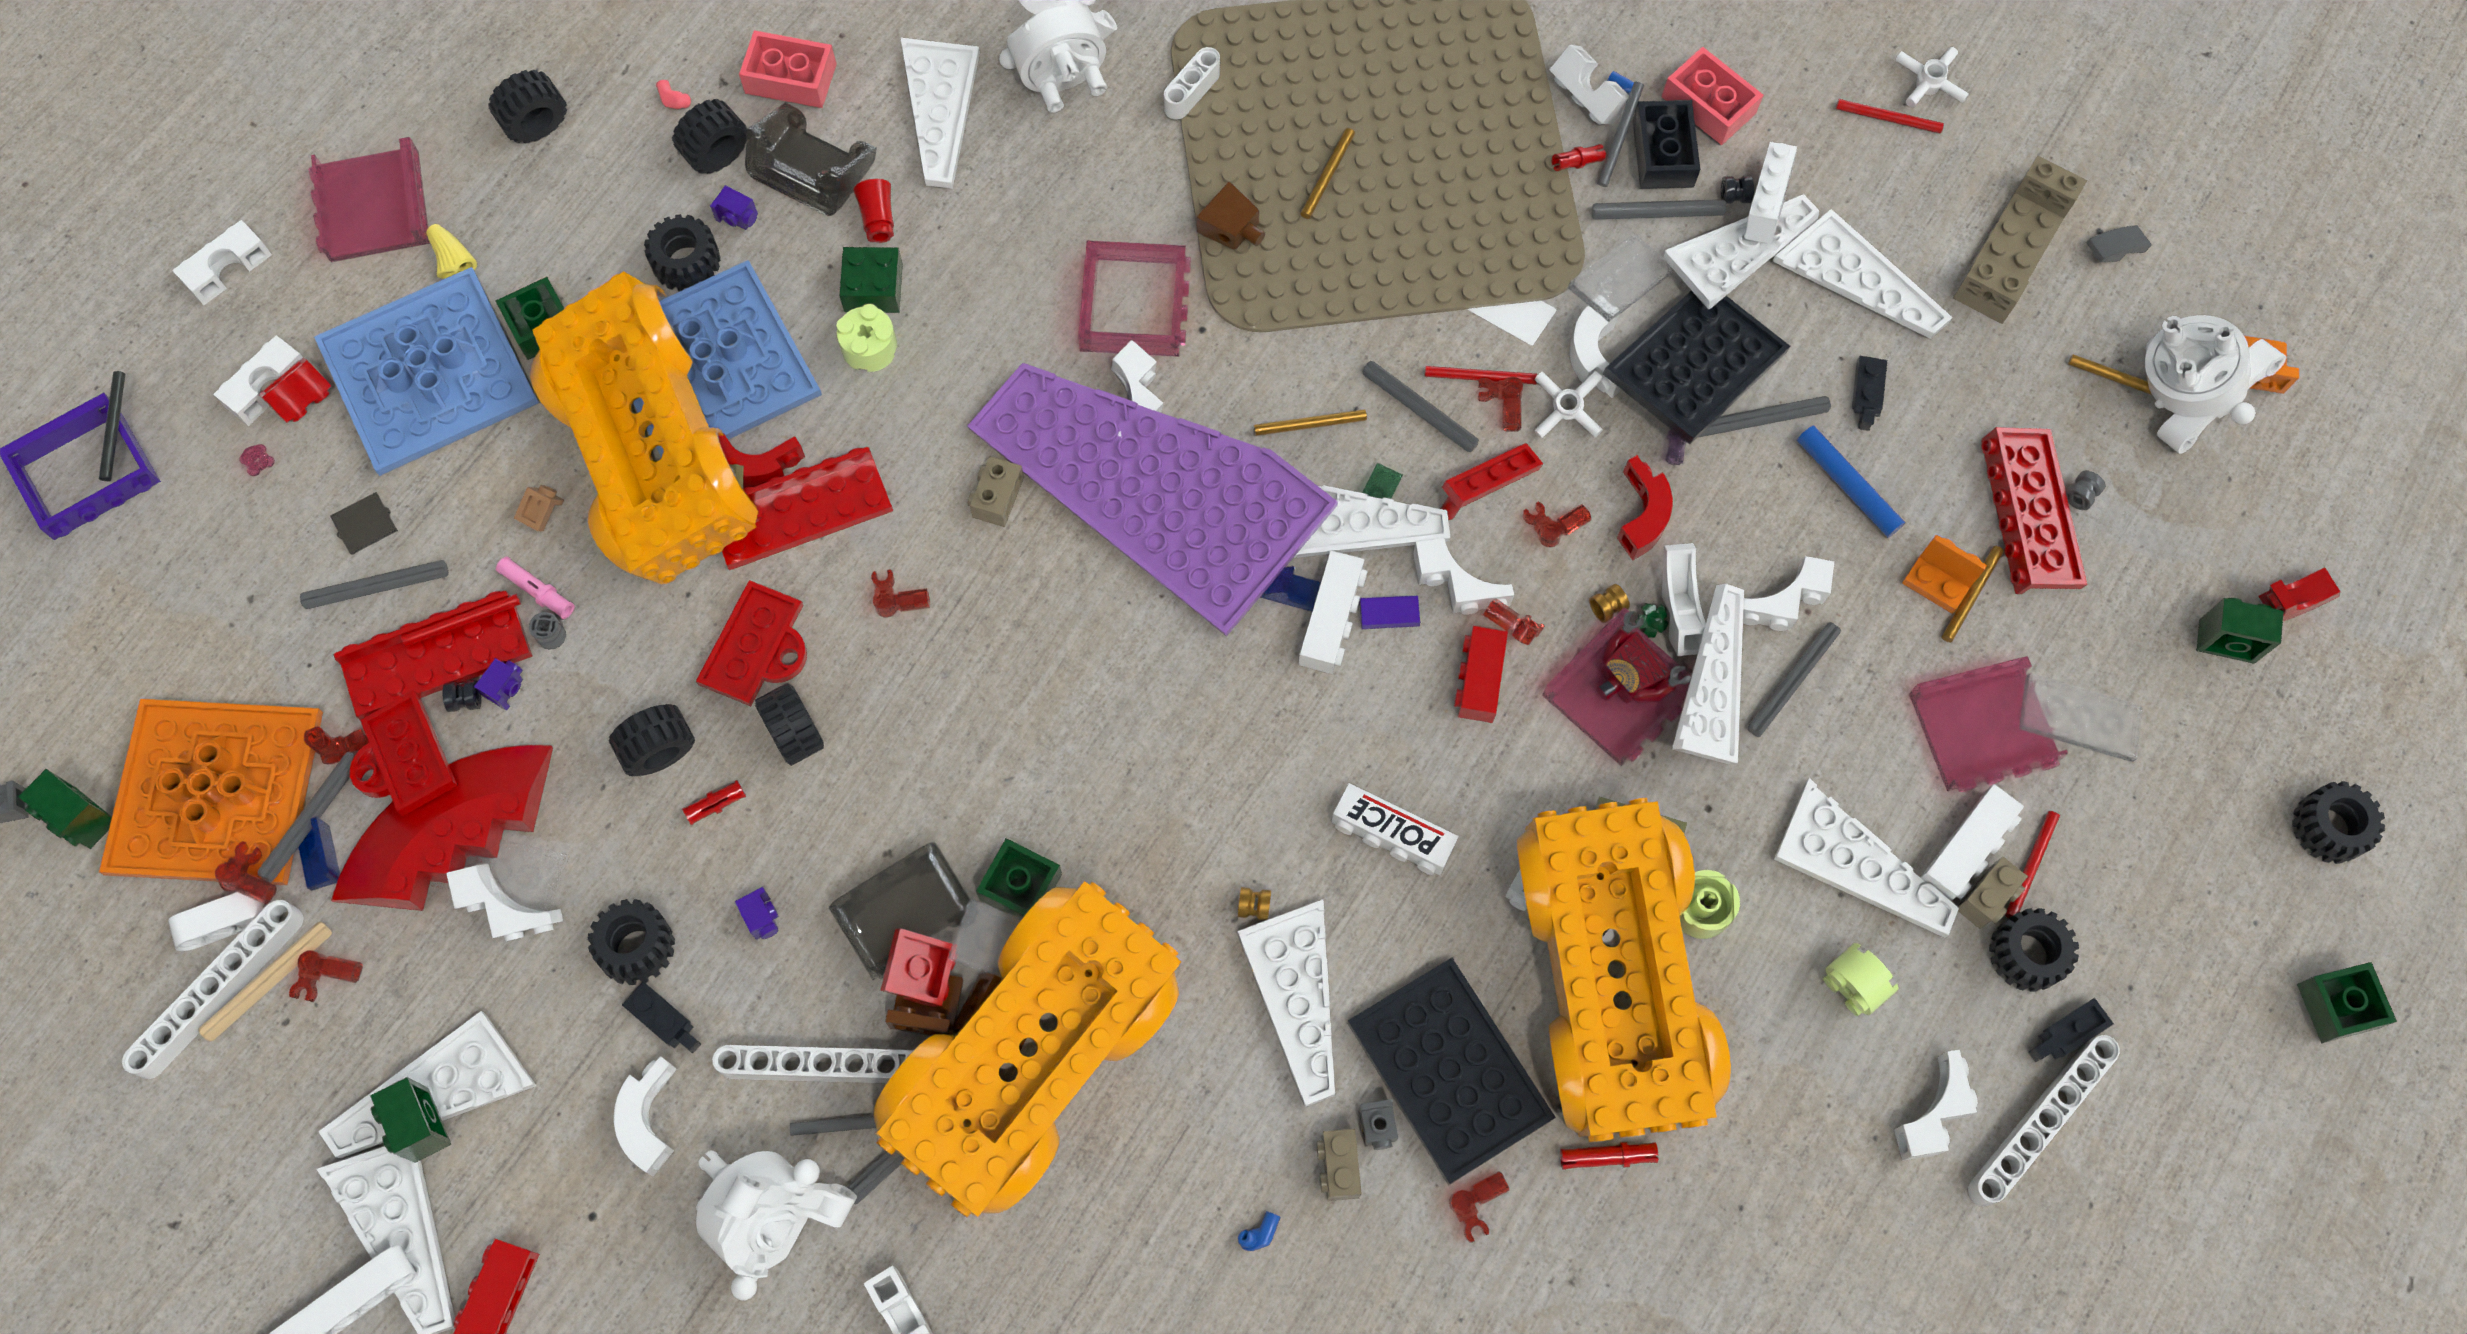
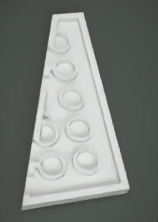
(1374, 523)
(1713, 698)
(1851, 858)
(1292, 977)
(461, 1072)

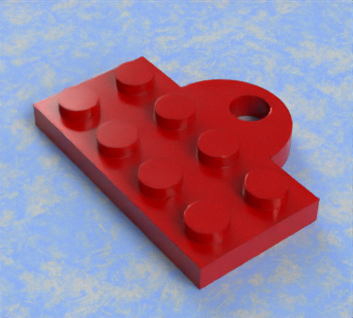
(754, 645)
(402, 755)

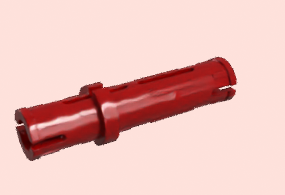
(1609, 1155)

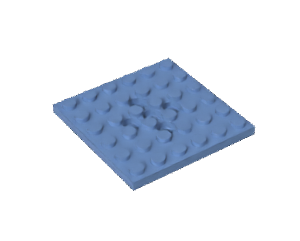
(761, 369)
(425, 371)

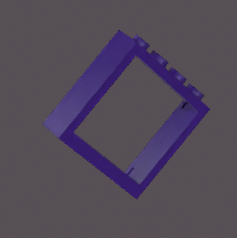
(58, 433)

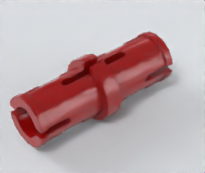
(1578, 157)
(714, 802)

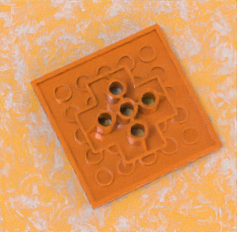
(172, 745)

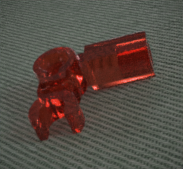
(1510, 392)
(1551, 531)
(887, 603)
(1522, 629)
(333, 748)
(234, 875)
(313, 964)
(1464, 1206)

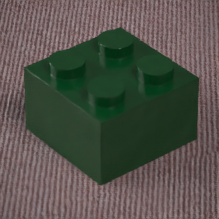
(871, 277)
(527, 310)
(2240, 630)
(65, 810)
(1017, 879)
(2346, 1002)
(409, 1120)

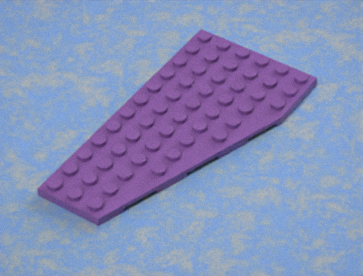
(1170, 494)

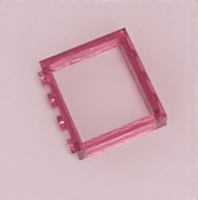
(1133, 252)

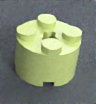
(867, 338)
(1723, 904)
(1860, 979)

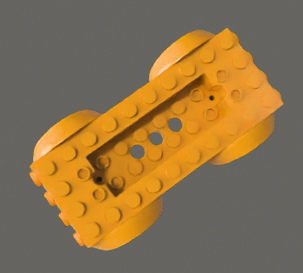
(587, 374)
(1665, 1052)
(995, 1137)

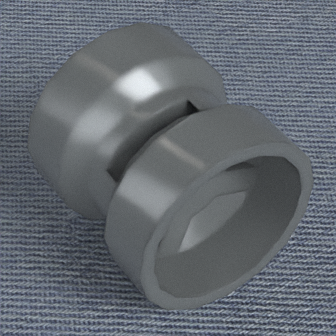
(2085, 490)
(551, 636)

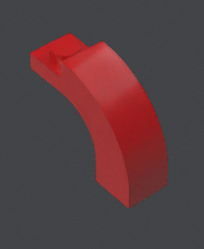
(763, 466)
(1656, 495)
(2302, 594)

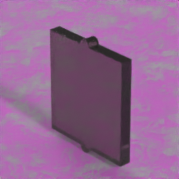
(363, 523)

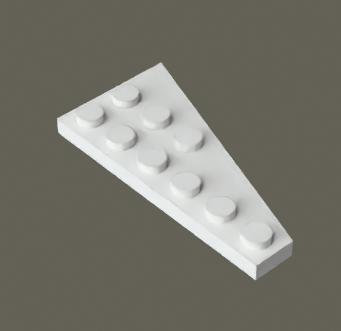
(940, 95)
(1724, 258)
(1849, 265)
(390, 1208)

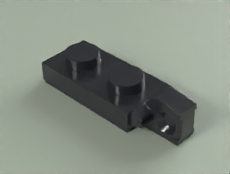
(1869, 390)
(661, 1018)
(2072, 1031)

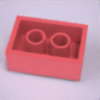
(788, 69)
(1718, 95)

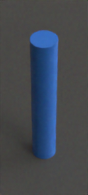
(1850, 481)

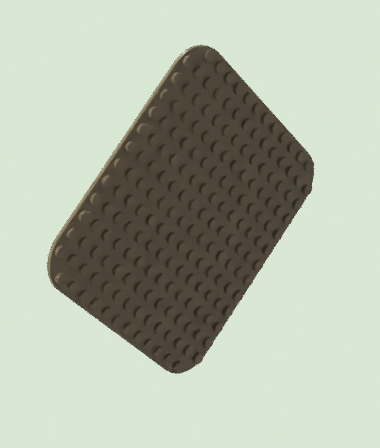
(1440, 189)

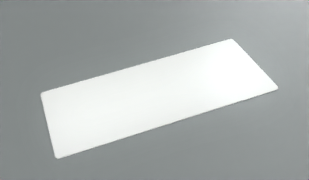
(1519, 319)

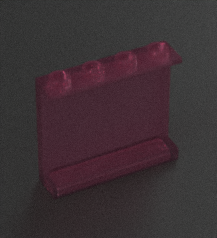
(369, 203)
(1976, 723)
(1612, 724)

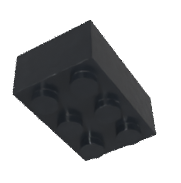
(1666, 144)

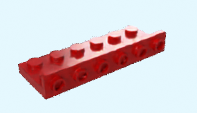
(811, 506)
(2033, 509)
(387, 669)

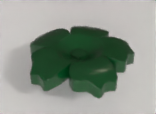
(1653, 619)

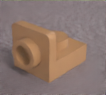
(537, 506)

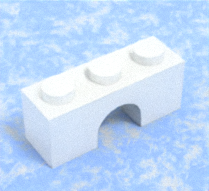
(1574, 73)
(202, 270)
(242, 390)
(896, 1303)

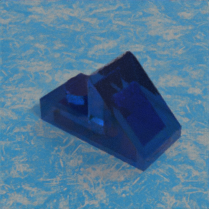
(1293, 590)

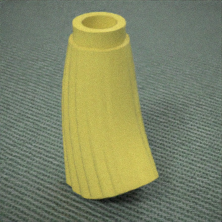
(449, 252)

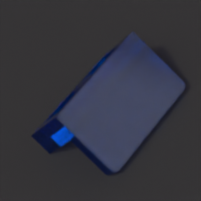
(319, 856)

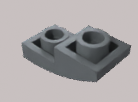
(2116, 243)

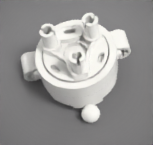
(1059, 48)
(2202, 373)
(759, 1210)

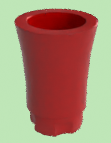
(875, 208)

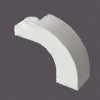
(1585, 352)
(632, 1117)

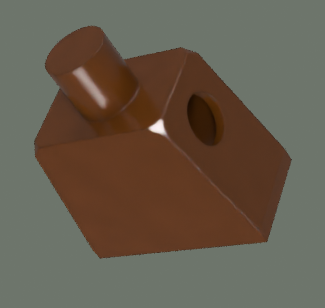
(1230, 219)

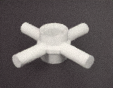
(1932, 77)
(1576, 413)

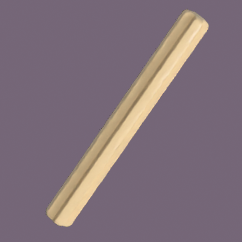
(263, 982)

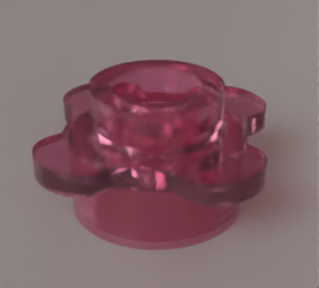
(253, 453)

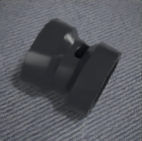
(1737, 189)
(461, 696)

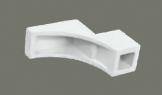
(1134, 370)
(1467, 593)
(1682, 598)
(1781, 610)
(478, 890)
(1953, 1101)

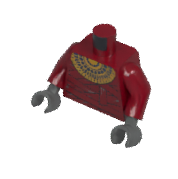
(1635, 668)

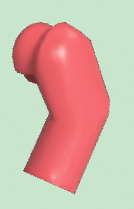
(672, 98)

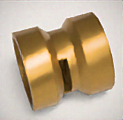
(1608, 603)
(1247, 902)

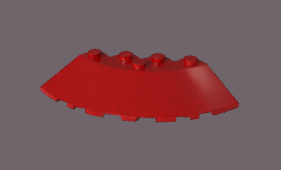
(407, 852)

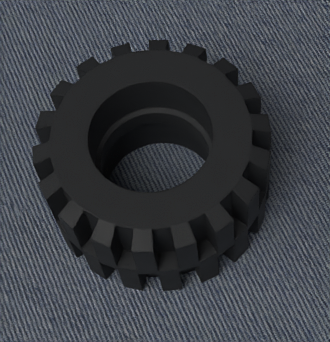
(527, 106)
(710, 136)
(680, 234)
(789, 724)
(651, 740)
(2357, 811)
(615, 926)
(2053, 937)

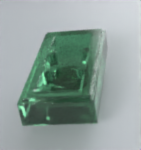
(1382, 482)

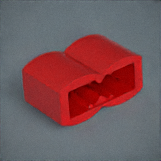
(295, 391)

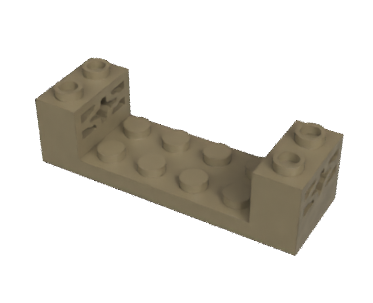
(2019, 239)

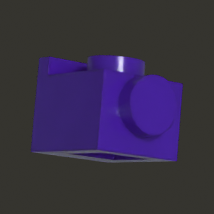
(734, 208)
(500, 682)
(758, 914)

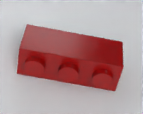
(1481, 674)
(496, 1290)

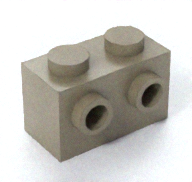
(996, 491)
(1992, 892)
(1341, 1165)

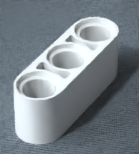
(1194, 72)
(213, 921)

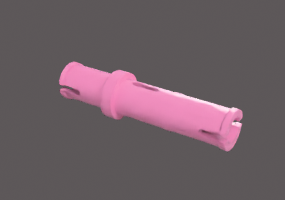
(544, 594)

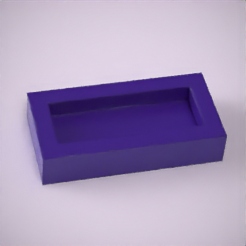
(1389, 612)

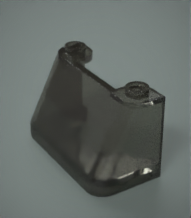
(803, 165)
(912, 895)

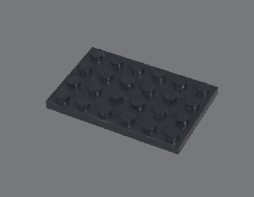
(1696, 363)
(1450, 1071)

